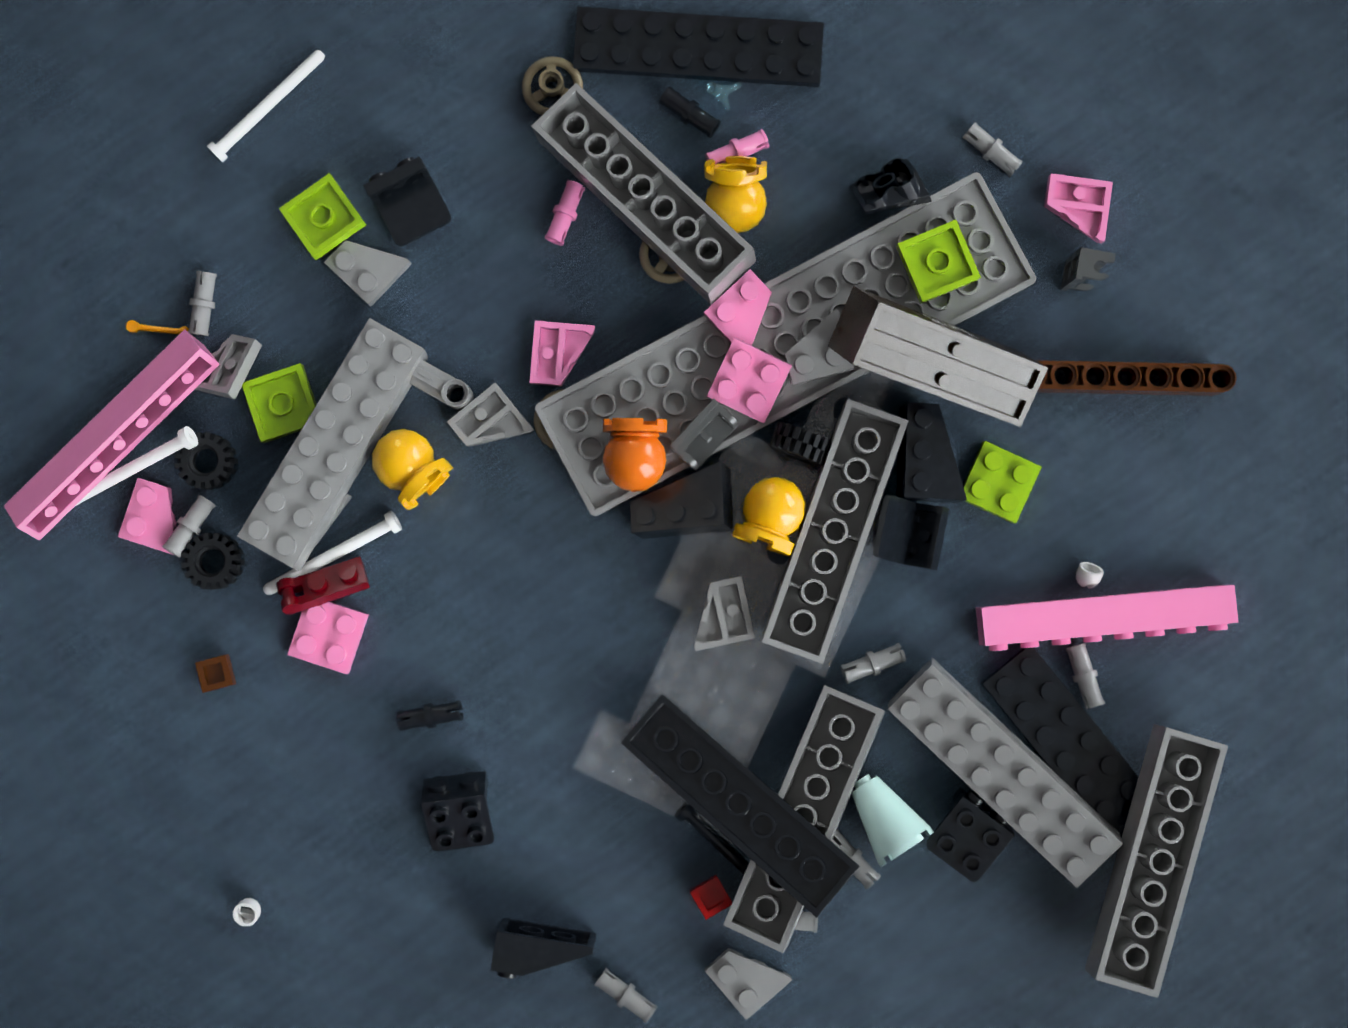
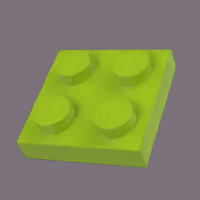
(322, 216)
(938, 261)
(280, 402)
(1000, 482)

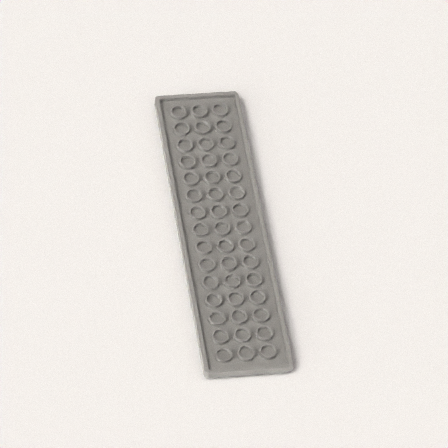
(678, 370)

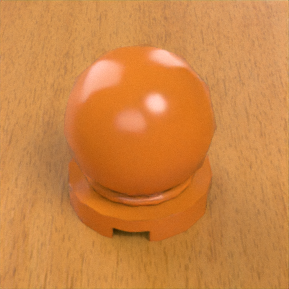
(634, 454)

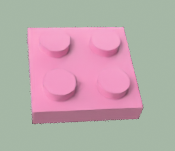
(749, 380)
(328, 636)

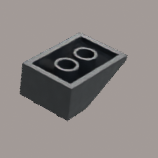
(531, 947)

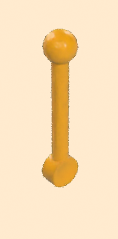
(133, 326)

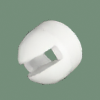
(1089, 574)
(247, 916)

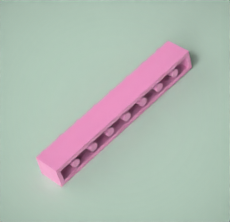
(111, 435)
(1107, 615)

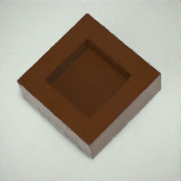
(215, 673)

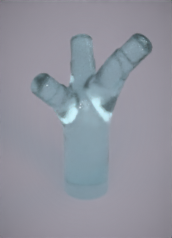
(722, 92)

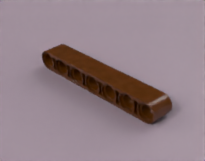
(1138, 376)

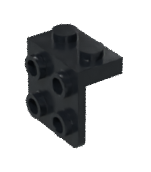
(408, 201)
(910, 532)
(457, 811)
(970, 836)

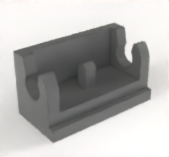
(1085, 265)
(704, 435)

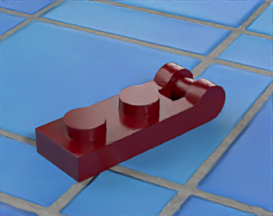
(322, 585)

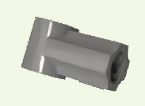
(440, 385)

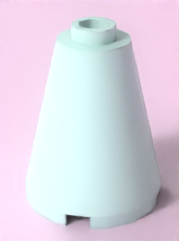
(887, 819)

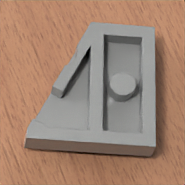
(366, 269)
(812, 356)
(235, 362)
(489, 419)
(724, 615)
(746, 981)

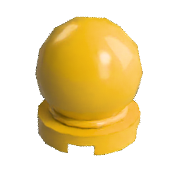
(737, 191)
(407, 464)
(772, 514)

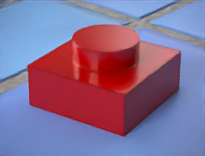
(711, 897)

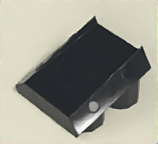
(890, 188)

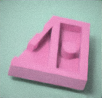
(1080, 203)
(740, 309)
(557, 350)
(149, 515)

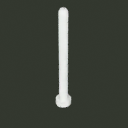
(265, 105)
(185, 438)
(390, 523)

